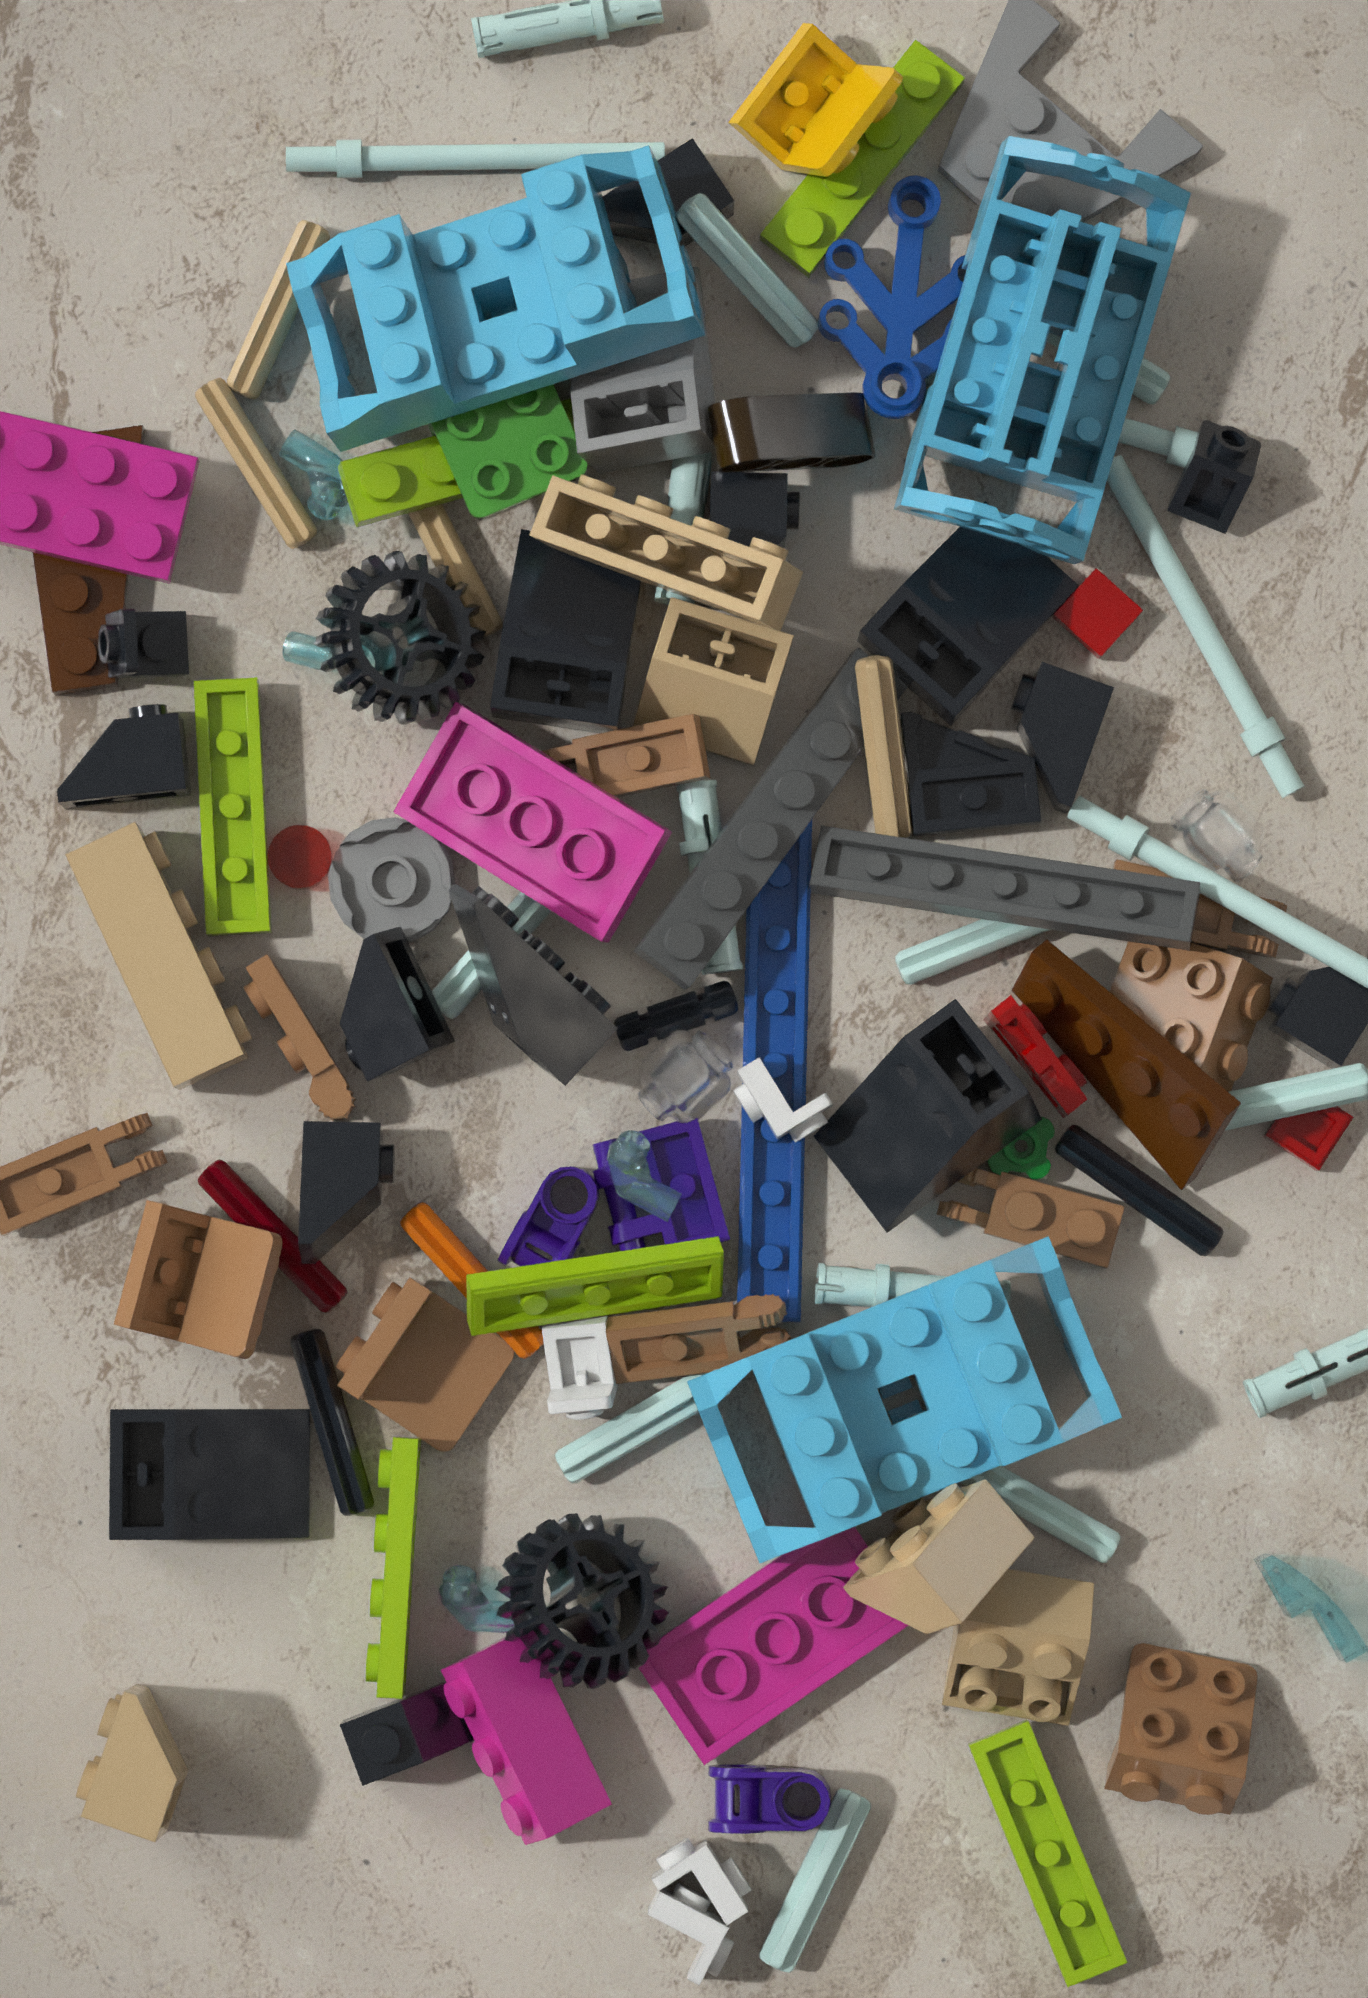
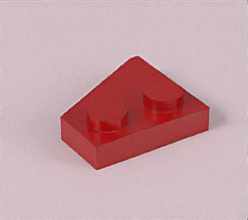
(1023, 1038)

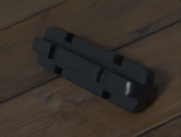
(674, 1014)

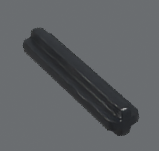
(1139, 1190)
(332, 1422)

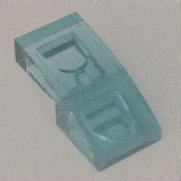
(1298, 1593)

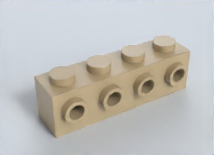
(667, 553)
(158, 956)

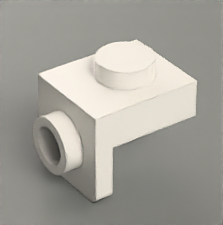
(763, 1099)
(579, 1368)
(720, 1881)
(688, 1913)

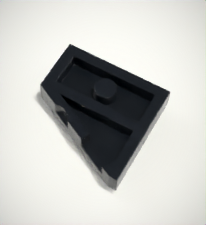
(965, 782)

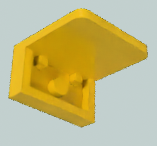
(815, 105)

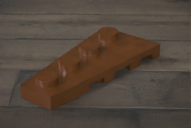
(74, 608)
(1138, 1072)

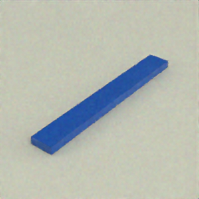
(777, 1033)

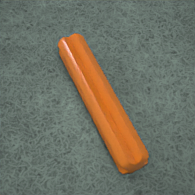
(456, 1262)

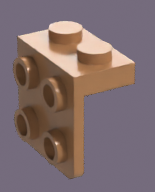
(1197, 1002)
(199, 1280)
(424, 1365)
(1183, 1730)

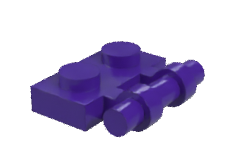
(681, 1163)

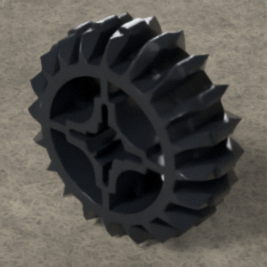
(416, 593)
(565, 1553)

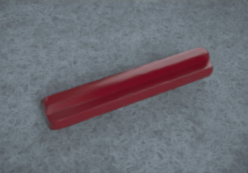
(250, 1210)

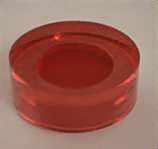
(300, 857)

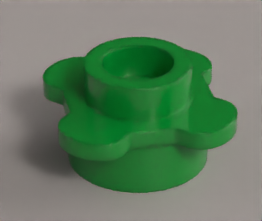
(1031, 1161)

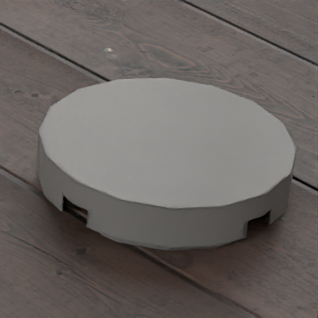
(391, 878)

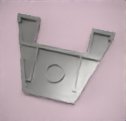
(1009, 105)

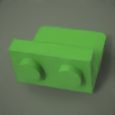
(509, 450)

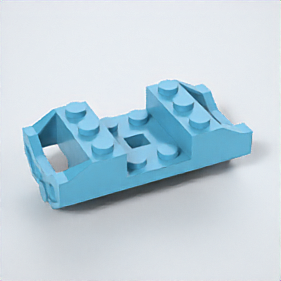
(531, 266)
(1020, 283)
(969, 1371)

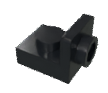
(1215, 476)
(144, 644)

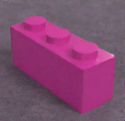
(524, 1741)

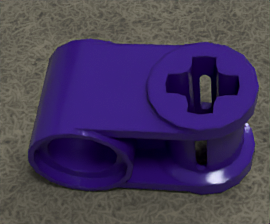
(548, 1226)
(762, 1799)

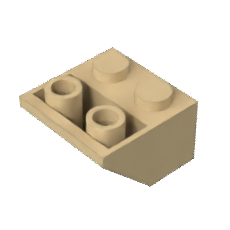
(716, 670)
(940, 1557)
(1022, 1648)
(139, 1771)

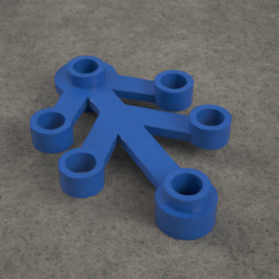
(897, 311)

